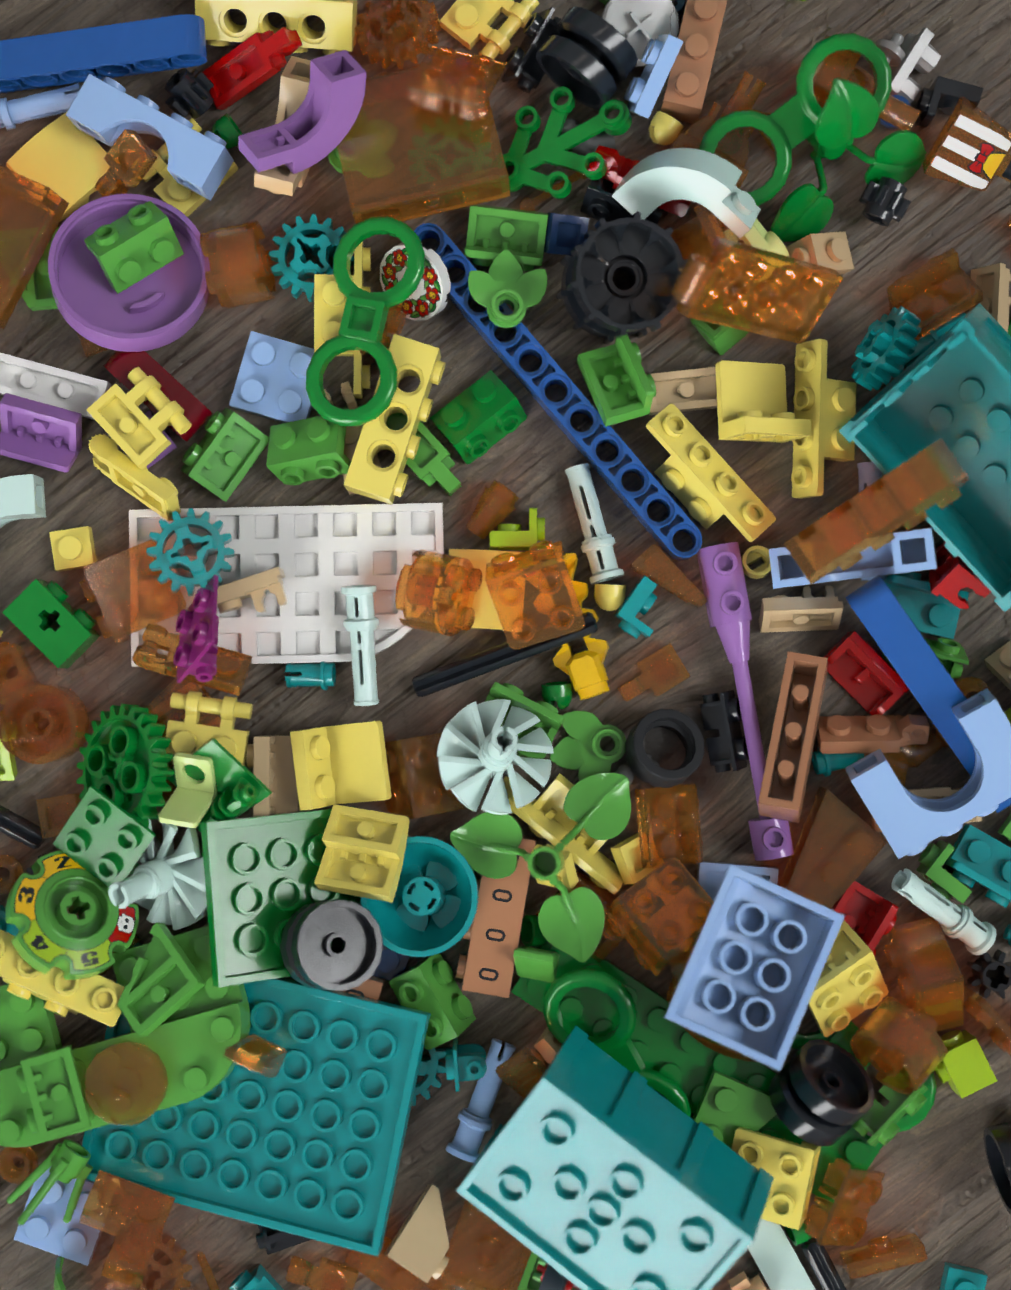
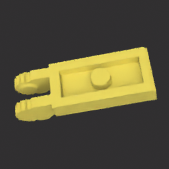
(152, 491)

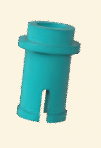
(313, 675)
(827, 763)

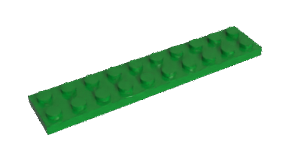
(676, 1053)

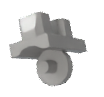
(904, 55)

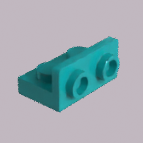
(929, 613)
(982, 861)

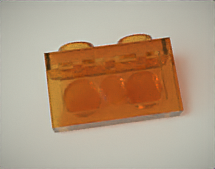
(935, 292)
(669, 825)

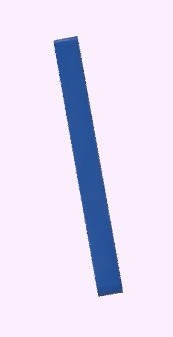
(574, 403)

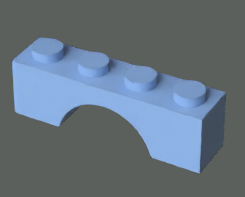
(193, 158)
(905, 553)

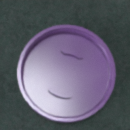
(147, 312)

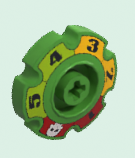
(58, 939)

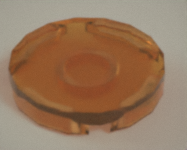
(121, 1072)

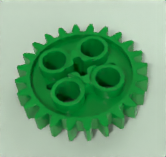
(128, 760)

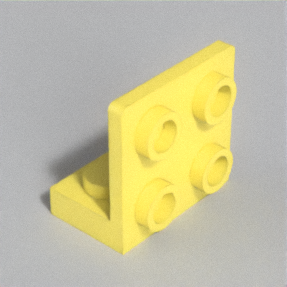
(755, 404)
(340, 764)
(847, 983)
(792, 1169)

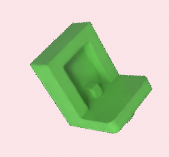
(942, 881)

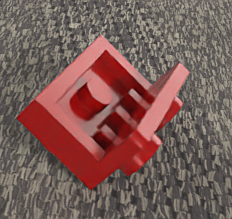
(866, 913)

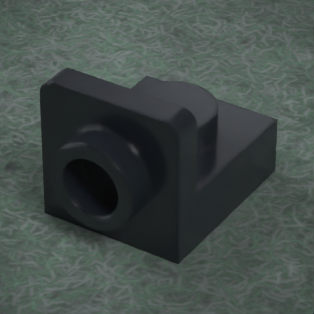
(945, 94)

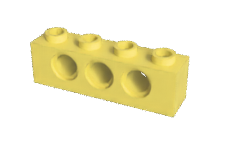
(337, 15)
(383, 484)

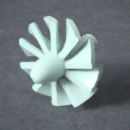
(479, 745)
(167, 881)

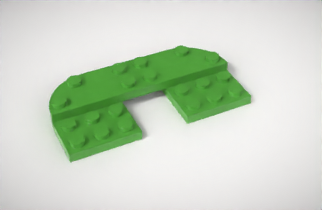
(187, 1042)

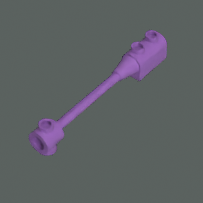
(731, 615)

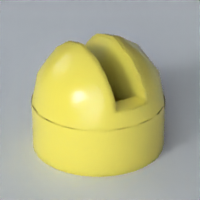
(664, 128)
(752, 555)
(609, 596)

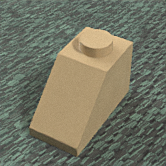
(422, 1238)

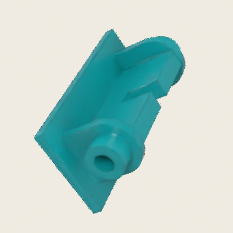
(465, 1062)

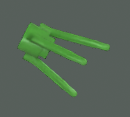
(66, 1163)

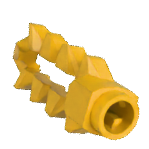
(586, 667)

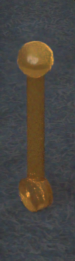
(530, 204)

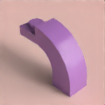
(319, 122)

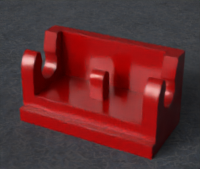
(953, 576)
(864, 674)

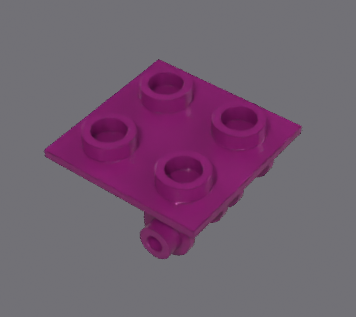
(198, 635)

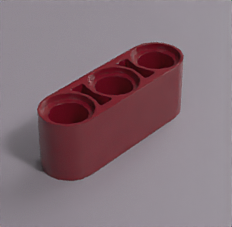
(122, 363)

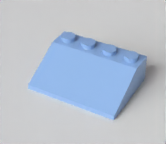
(754, 967)

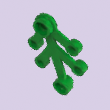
(554, 147)

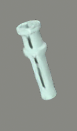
(601, 545)
(361, 624)
(955, 919)

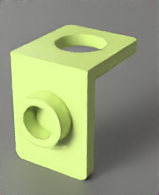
(191, 796)

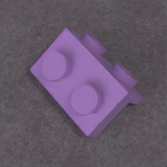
(39, 433)

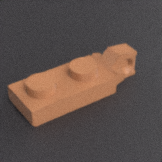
(869, 733)

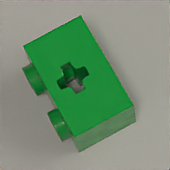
(31, 616)

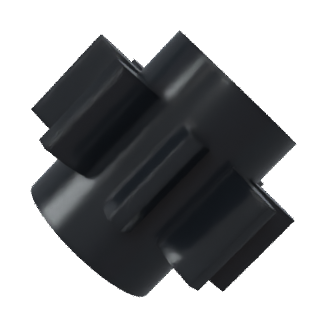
(189, 93)
(884, 201)
(990, 984)

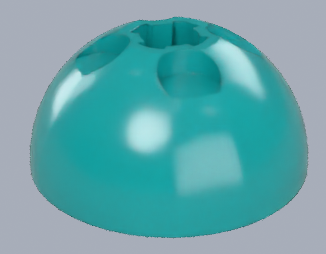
(408, 922)

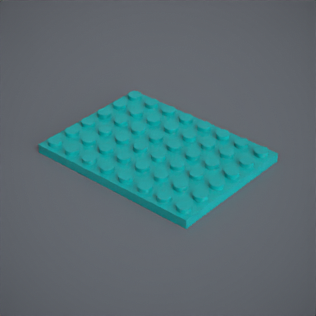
(293, 1150)

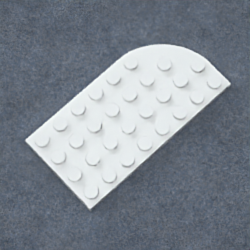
(319, 554)

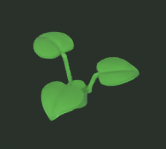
(568, 920)

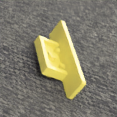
(329, 310)
(829, 406)
(704, 478)
(549, 822)
(90, 996)

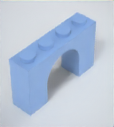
(915, 821)

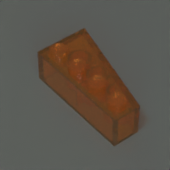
(878, 511)

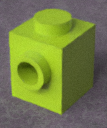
(965, 1064)

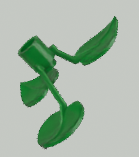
(846, 115)

